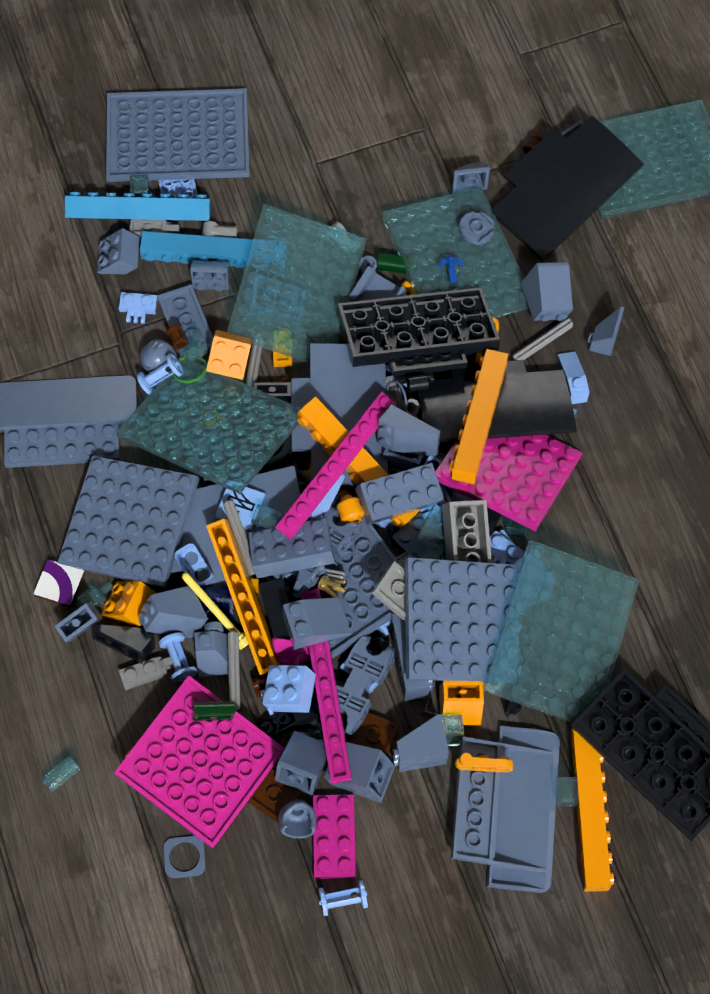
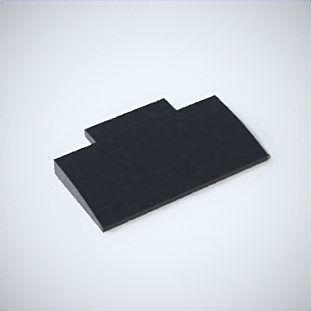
(563, 184)
(419, 330)
(525, 406)
(655, 746)

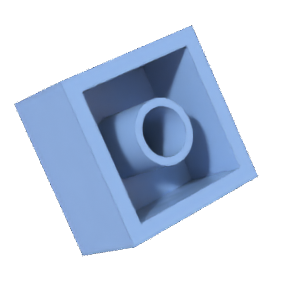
(289, 688)

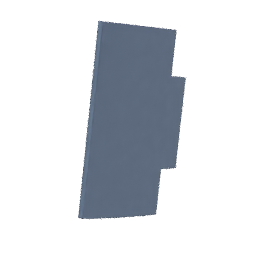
(345, 393)
(281, 492)

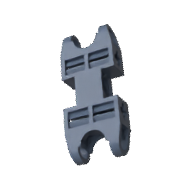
(341, 537)
(364, 670)

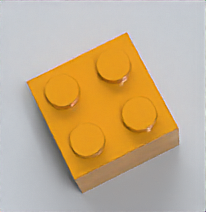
(229, 354)

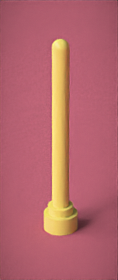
(214, 609)

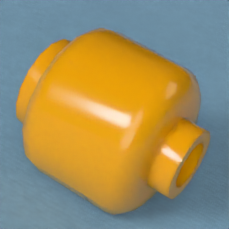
(350, 509)

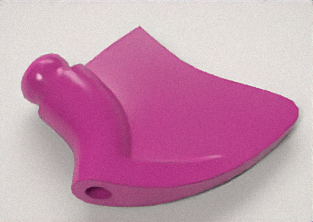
(286, 654)

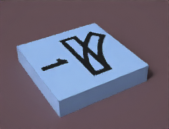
(245, 505)

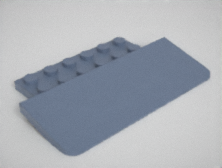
(64, 419)
(509, 815)

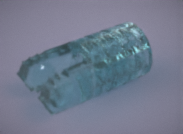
(60, 774)

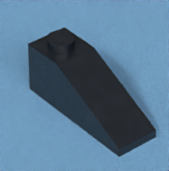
(126, 640)

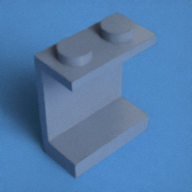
(375, 287)

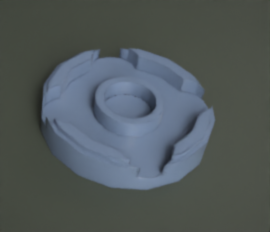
(476, 228)

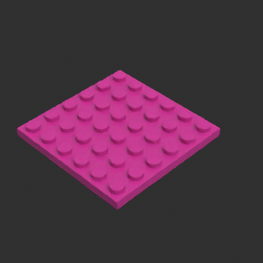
(517, 476)
(199, 768)

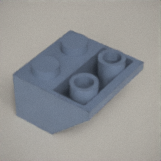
(118, 253)
(210, 275)

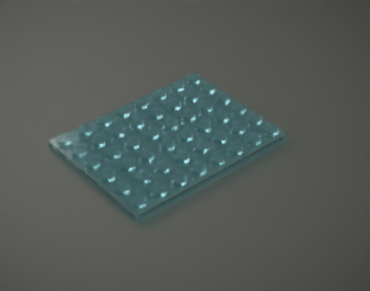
(674, 153)
(431, 232)
(295, 283)
(211, 426)
(560, 632)

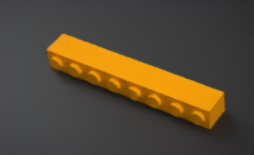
(480, 416)
(330, 433)
(243, 595)
(592, 816)

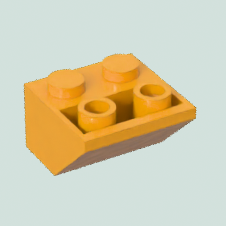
(126, 602)
(462, 699)

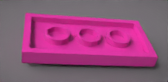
(334, 837)

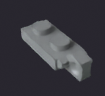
(162, 226)
(145, 672)

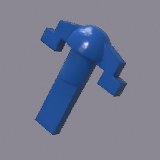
(450, 261)

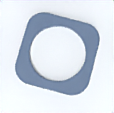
(170, 870)

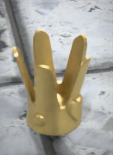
(326, 584)

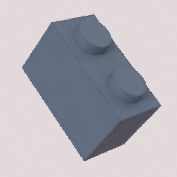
(78, 622)

